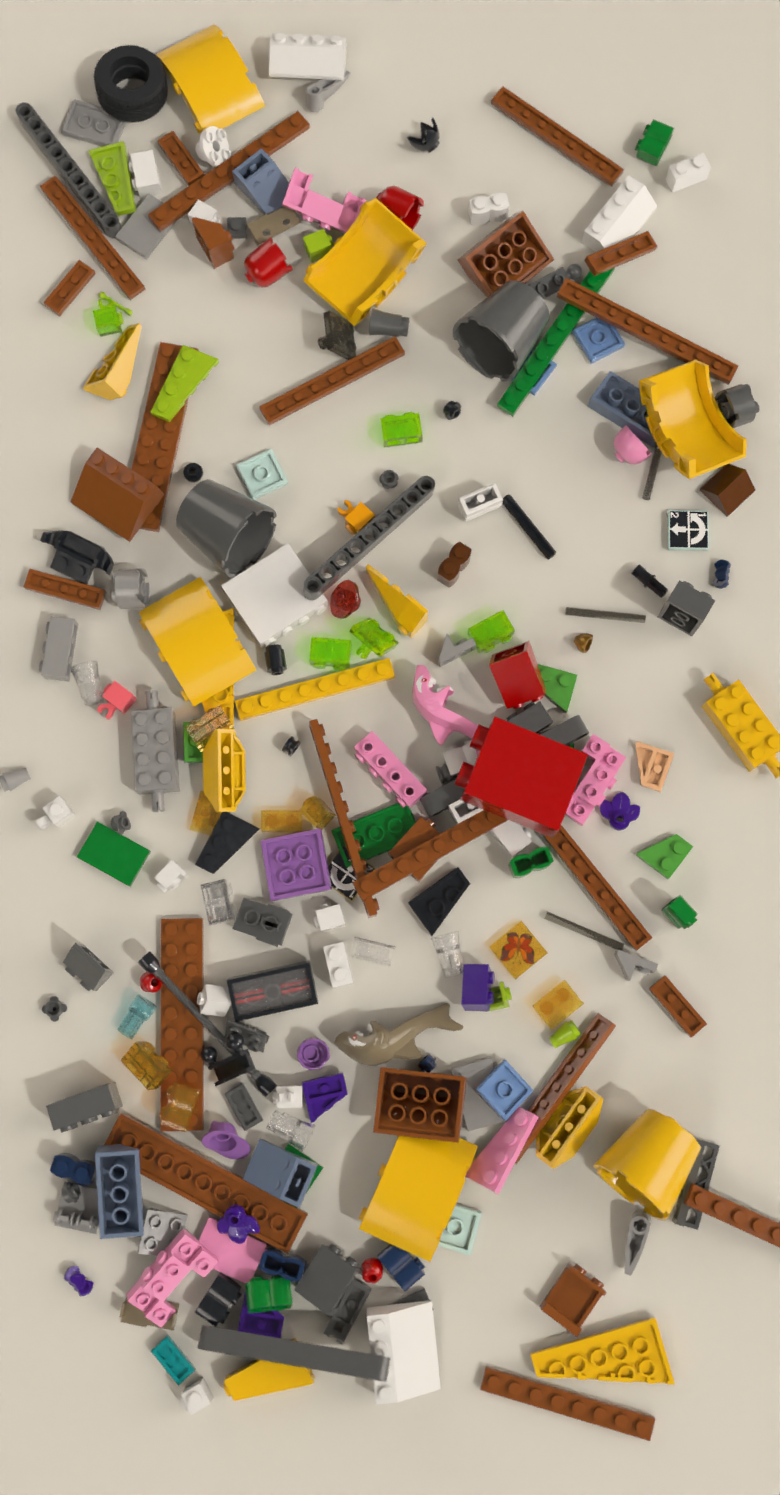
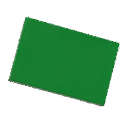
(113, 854)

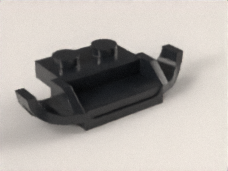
(77, 555)

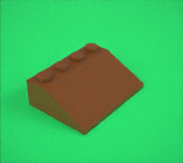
(506, 254)
(115, 494)
(420, 1104)

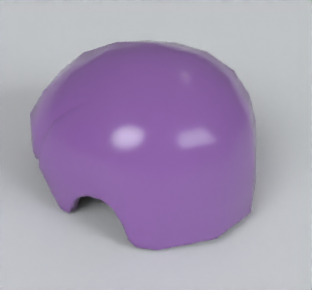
(313, 1053)

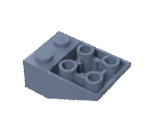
(261, 182)
(280, 1172)

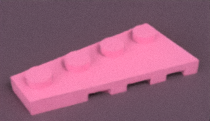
(500, 1154)

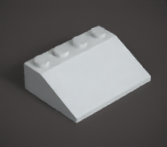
(408, 1338)

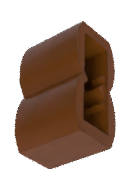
(451, 567)

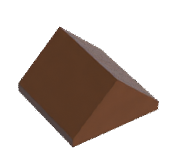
(728, 488)

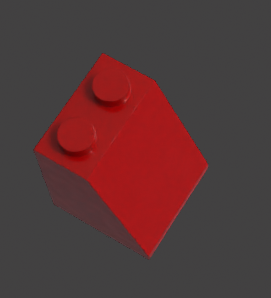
(517, 675)

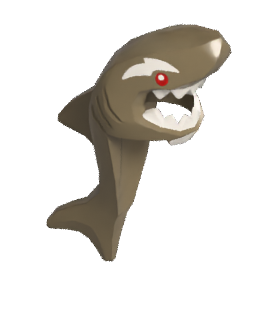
(399, 1043)

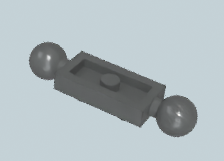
(552, 282)

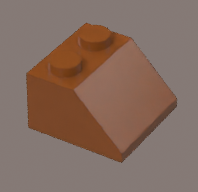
(214, 241)

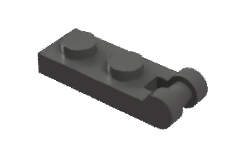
(348, 1310)

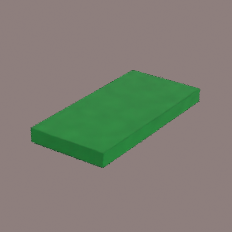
(378, 831)

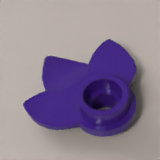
(619, 808)
(237, 1224)

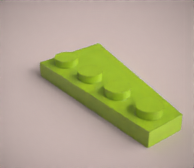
(115, 175)
(186, 374)

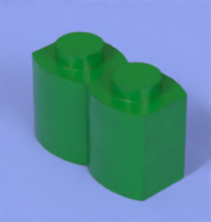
(654, 143)
(536, 861)
(680, 912)
(268, 1294)

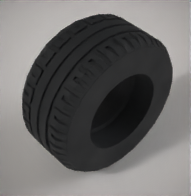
(127, 63)

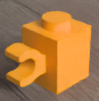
(356, 517)

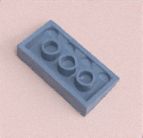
(622, 405)

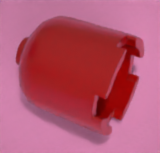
(402, 204)
(266, 264)

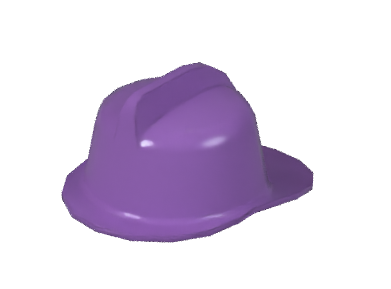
(225, 1141)

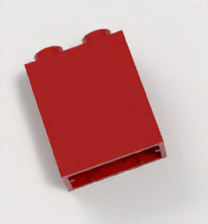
(521, 776)

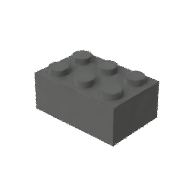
(686, 608)
(84, 1107)

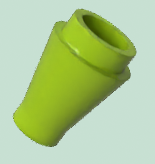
(565, 1034)

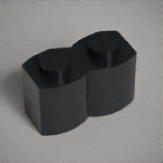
(218, 1299)

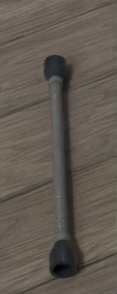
(151, 964)

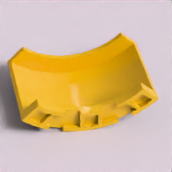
(211, 79)
(365, 262)
(688, 420)
(196, 641)
(417, 1193)

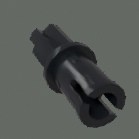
(649, 581)

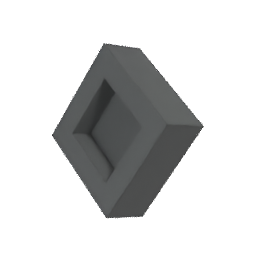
(237, 227)

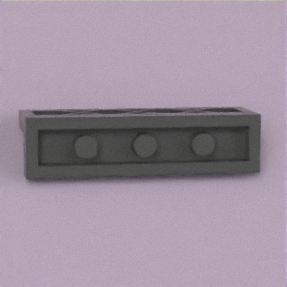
(681, 1209)

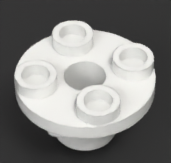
(213, 146)

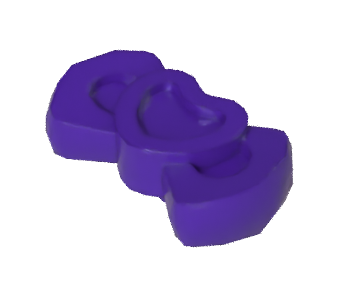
(78, 1281)

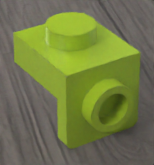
(501, 997)

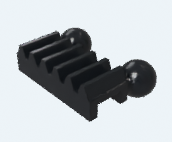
(232, 1066)

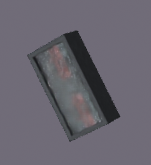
(272, 991)

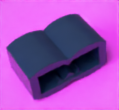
(68, 1165)
(277, 1262)
(402, 1266)

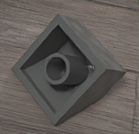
(87, 967)

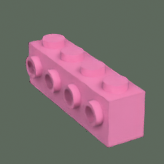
(390, 770)

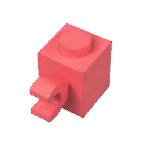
(118, 698)

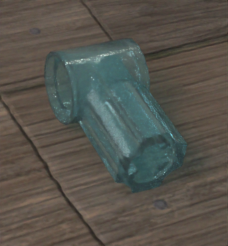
(139, 1012)

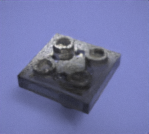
(338, 336)

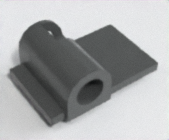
(263, 921)

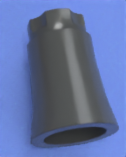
(388, 324)

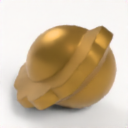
(583, 642)

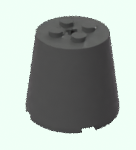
(502, 330)
(226, 525)

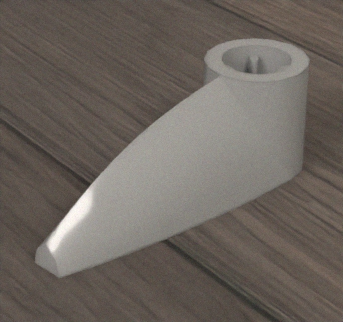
(321, 91)
(636, 1239)

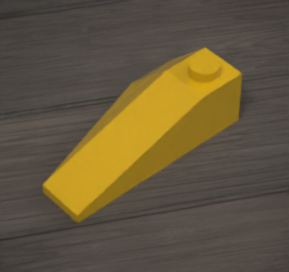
(116, 372)
(404, 610)

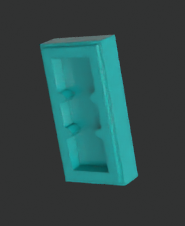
(173, 1360)

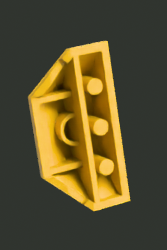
(224, 770)
(568, 1127)

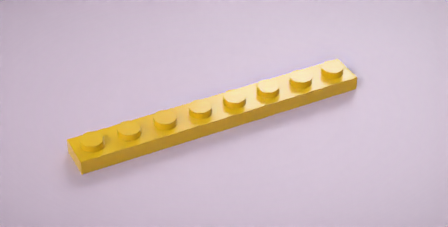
(314, 689)

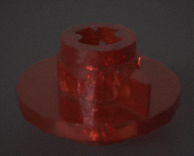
(345, 599)

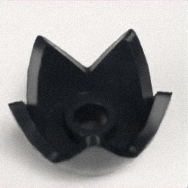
(429, 138)

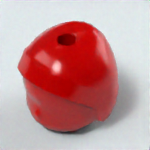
(150, 983)
(372, 1270)

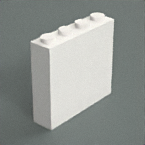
(272, 596)

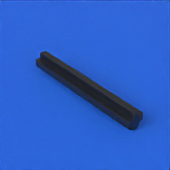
(528, 526)

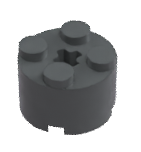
(737, 405)

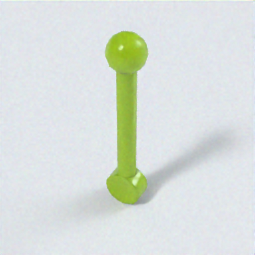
(102, 295)

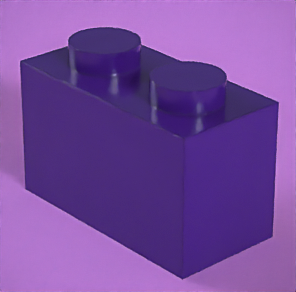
(477, 987)

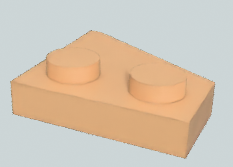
(653, 765)

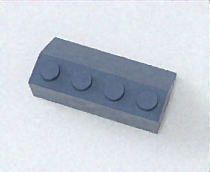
(119, 1191)

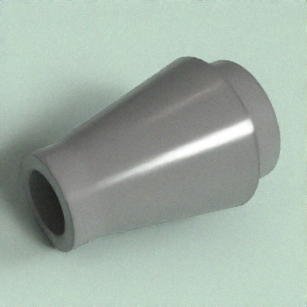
(13, 779)

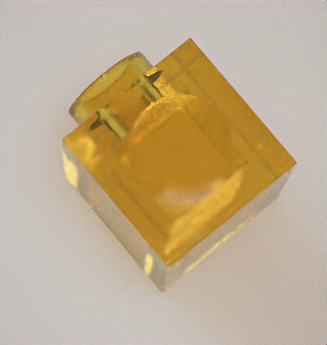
(317, 812)

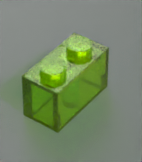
(401, 429)
(491, 632)
(330, 653)

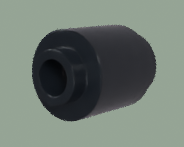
(275, 659)

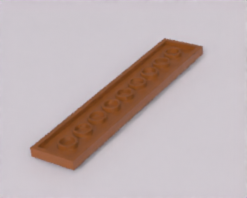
(159, 438)
(180, 1030)
(207, 1182)

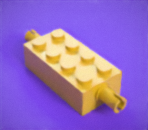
(743, 725)

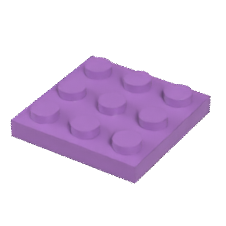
(296, 864)

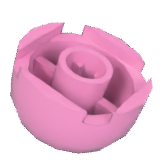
(629, 447)

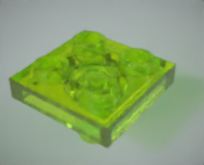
(373, 638)

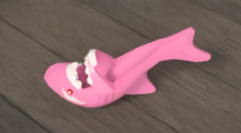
(432, 705)

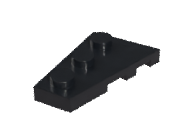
(224, 841)
(439, 899)

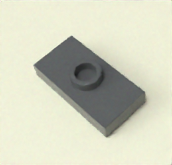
(243, 1107)

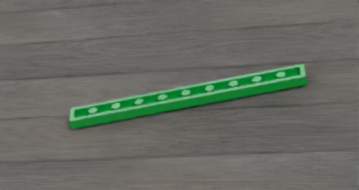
(548, 348)

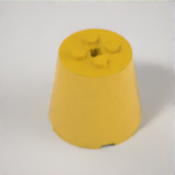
(650, 1163)

